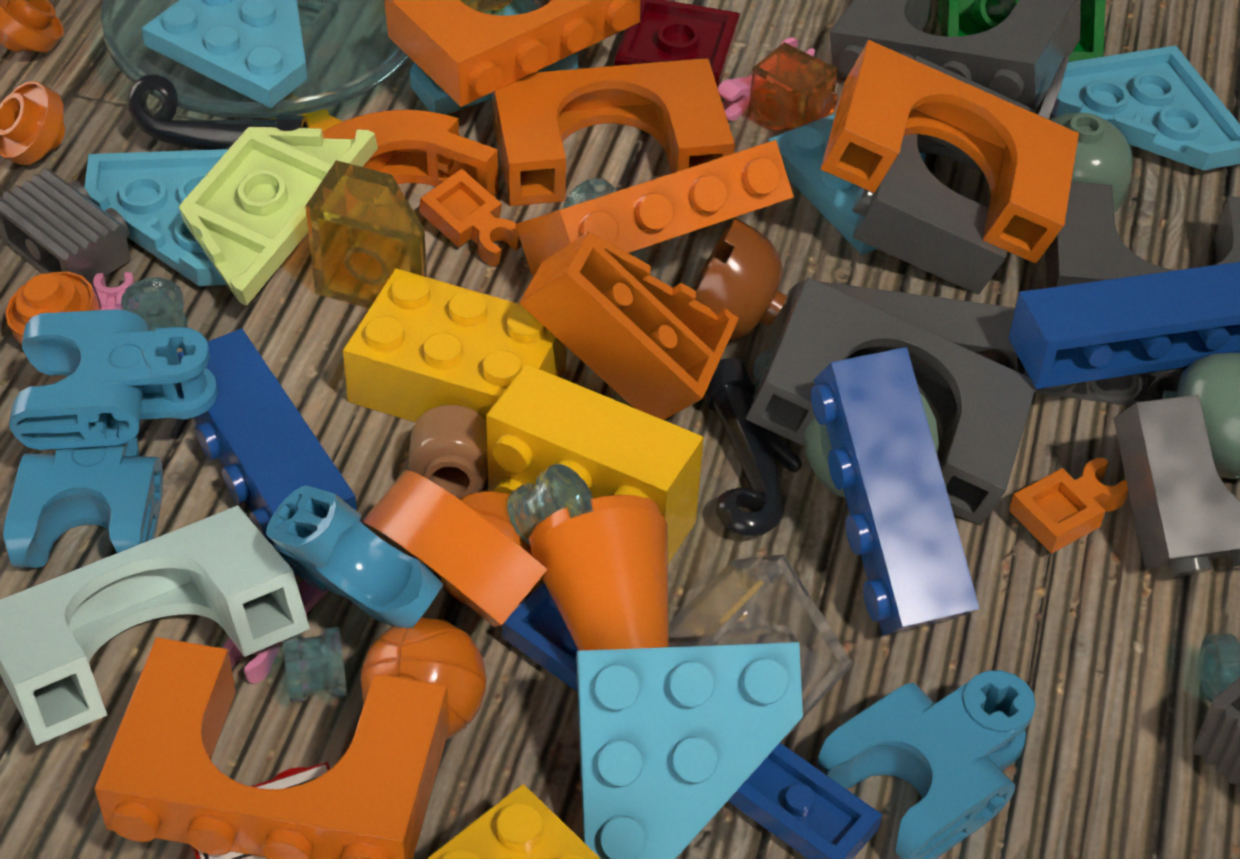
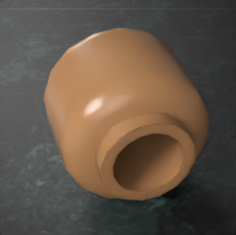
(451, 449)

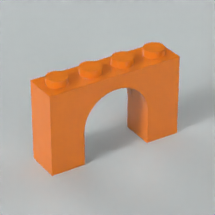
(483, 52)
(666, 99)
(1018, 151)
(664, 205)
(168, 788)

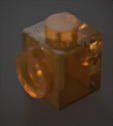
(792, 89)

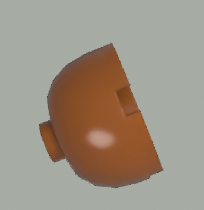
(742, 278)

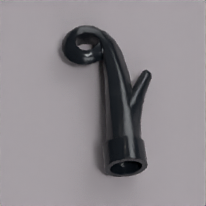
(192, 133)
(756, 447)

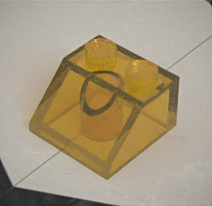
(361, 233)

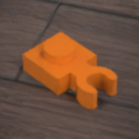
(467, 212)
(1066, 509)

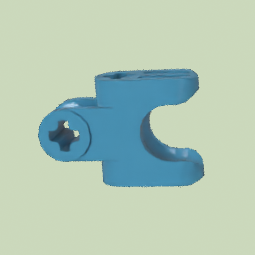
(114, 378)
(82, 488)
(339, 554)
(944, 750)

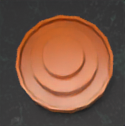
(29, 25)
(30, 123)
(49, 294)

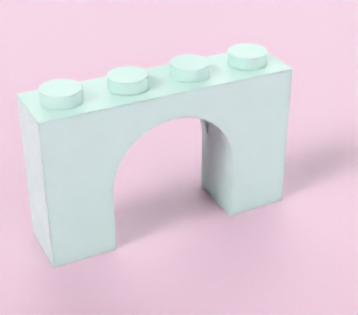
(203, 569)

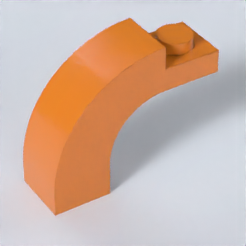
(421, 147)
(457, 545)

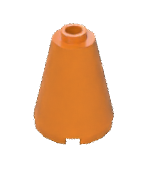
(608, 572)

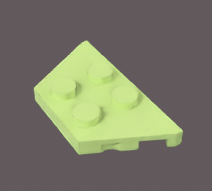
(255, 198)

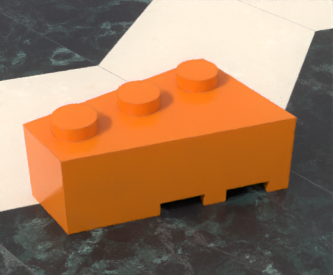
(629, 326)

